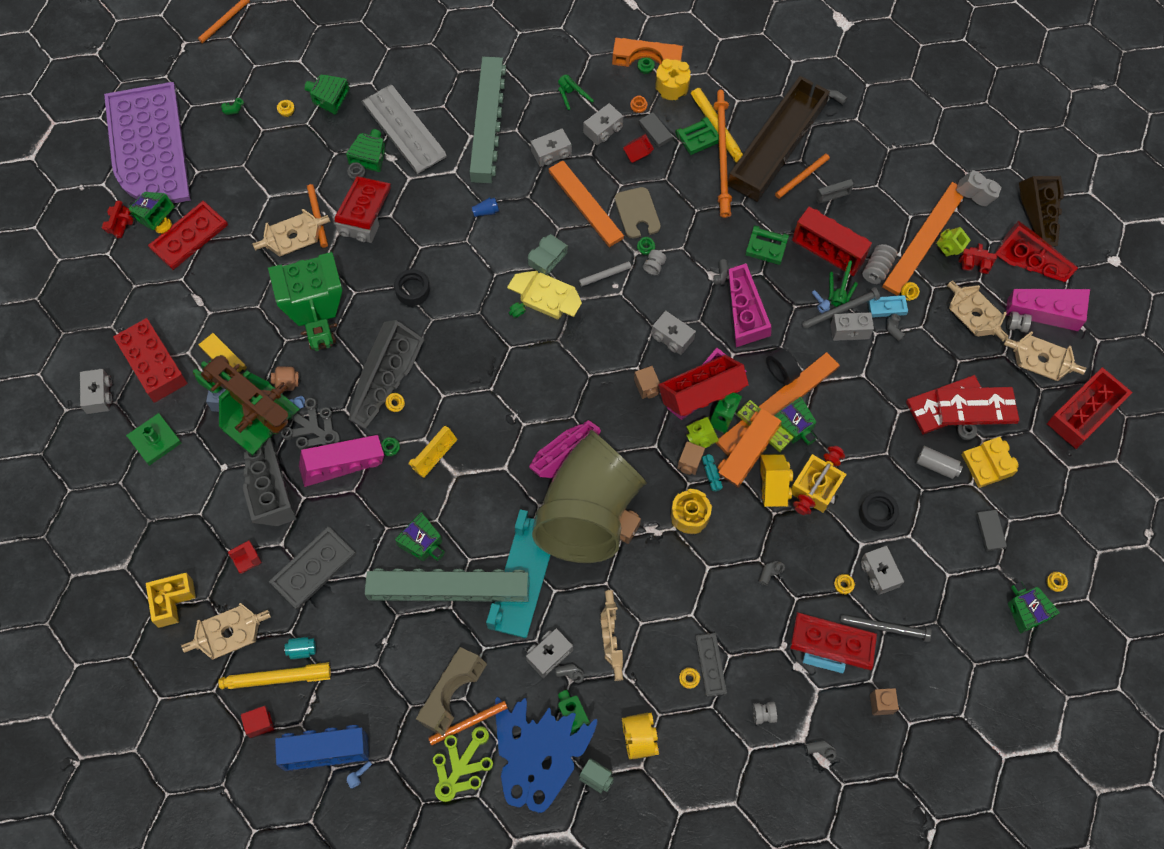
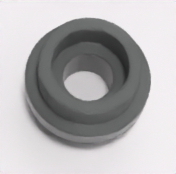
(356, 167)
(967, 435)

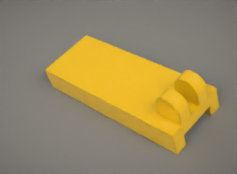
(215, 347)
(433, 452)

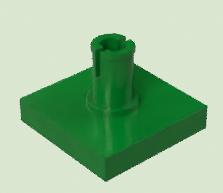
(153, 439)

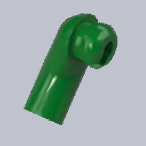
(232, 109)

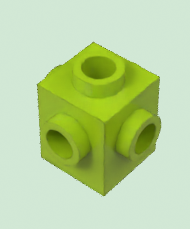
(953, 241)
(702, 433)

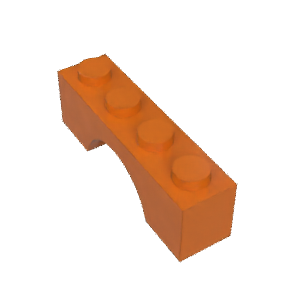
(629, 50)

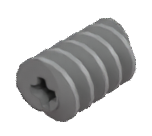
(879, 263)

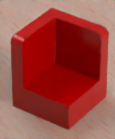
(638, 148)
(244, 557)
(257, 722)

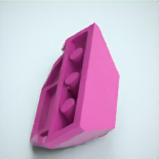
(552, 455)

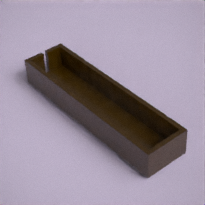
(778, 139)

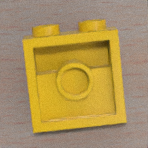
(990, 462)

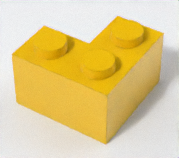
(776, 478)
(164, 595)

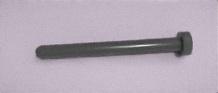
(874, 294)
(925, 634)

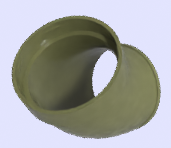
(586, 503)

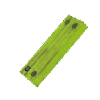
(781, 437)

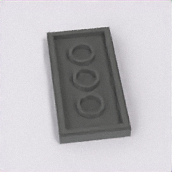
(312, 568)

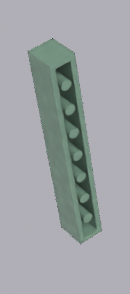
(486, 121)
(447, 586)

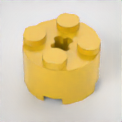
(672, 79)
(690, 522)
(640, 736)

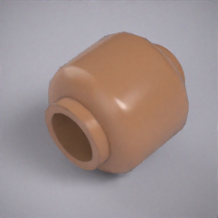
(287, 375)

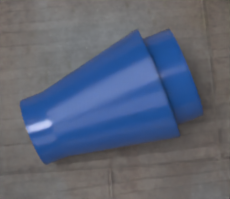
(486, 207)

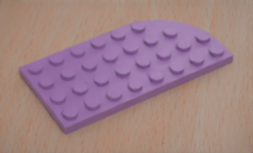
(147, 141)

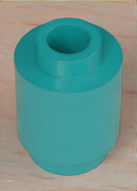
(300, 647)

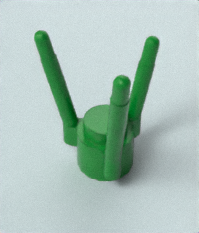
(568, 85)
(840, 295)

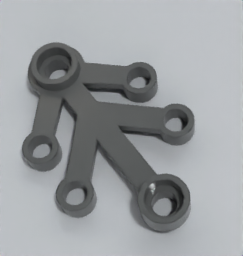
(311, 427)

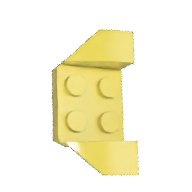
(546, 294)

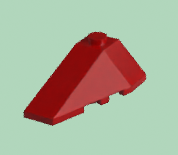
(1028, 250)

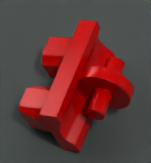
(118, 219)
(978, 257)

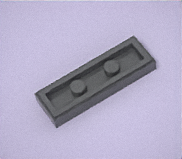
(711, 665)

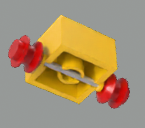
(818, 481)

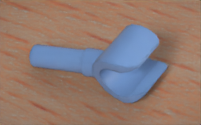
(824, 304)
(298, 401)
(353, 779)

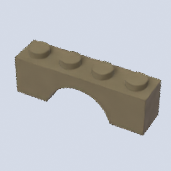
(462, 669)

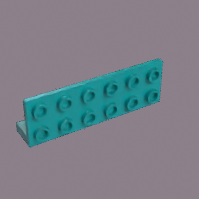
(525, 555)

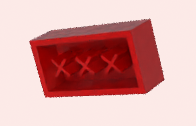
(831, 240)
(150, 360)
(703, 385)
(1089, 408)

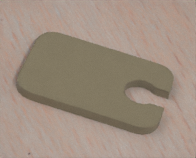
(637, 207)

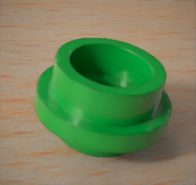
(646, 69)
(645, 241)
(517, 310)
(387, 442)

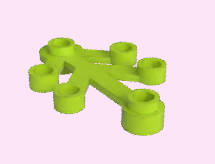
(460, 766)

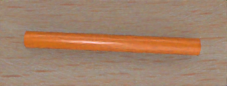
(217, 25)
(802, 176)
(316, 212)
(469, 722)

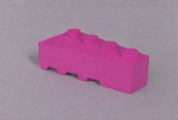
(1051, 306)
(747, 308)
(339, 459)

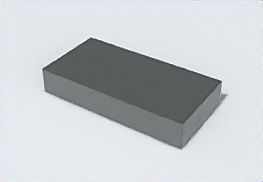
(655, 129)
(834, 191)
(991, 530)

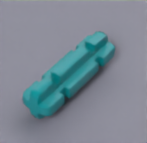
(712, 473)

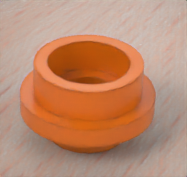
(638, 100)

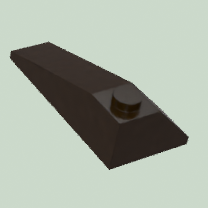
(1042, 203)

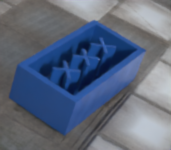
(322, 748)

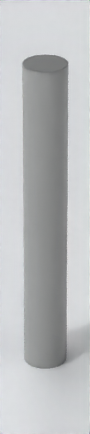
(606, 273)

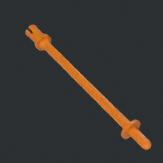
(724, 198)

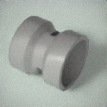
(654, 263)
(1019, 321)
(764, 713)

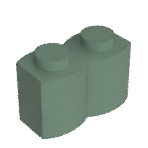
(547, 255)
(596, 776)

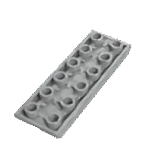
(404, 128)

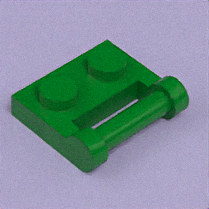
(699, 140)
(766, 250)

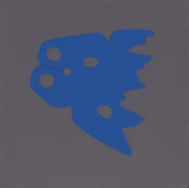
(530, 750)

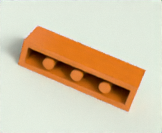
(749, 448)

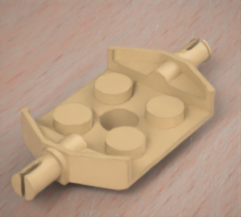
(277, 235)
(971, 300)
(1059, 359)
(607, 619)
(210, 637)

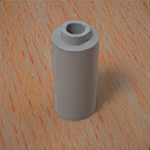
(939, 462)

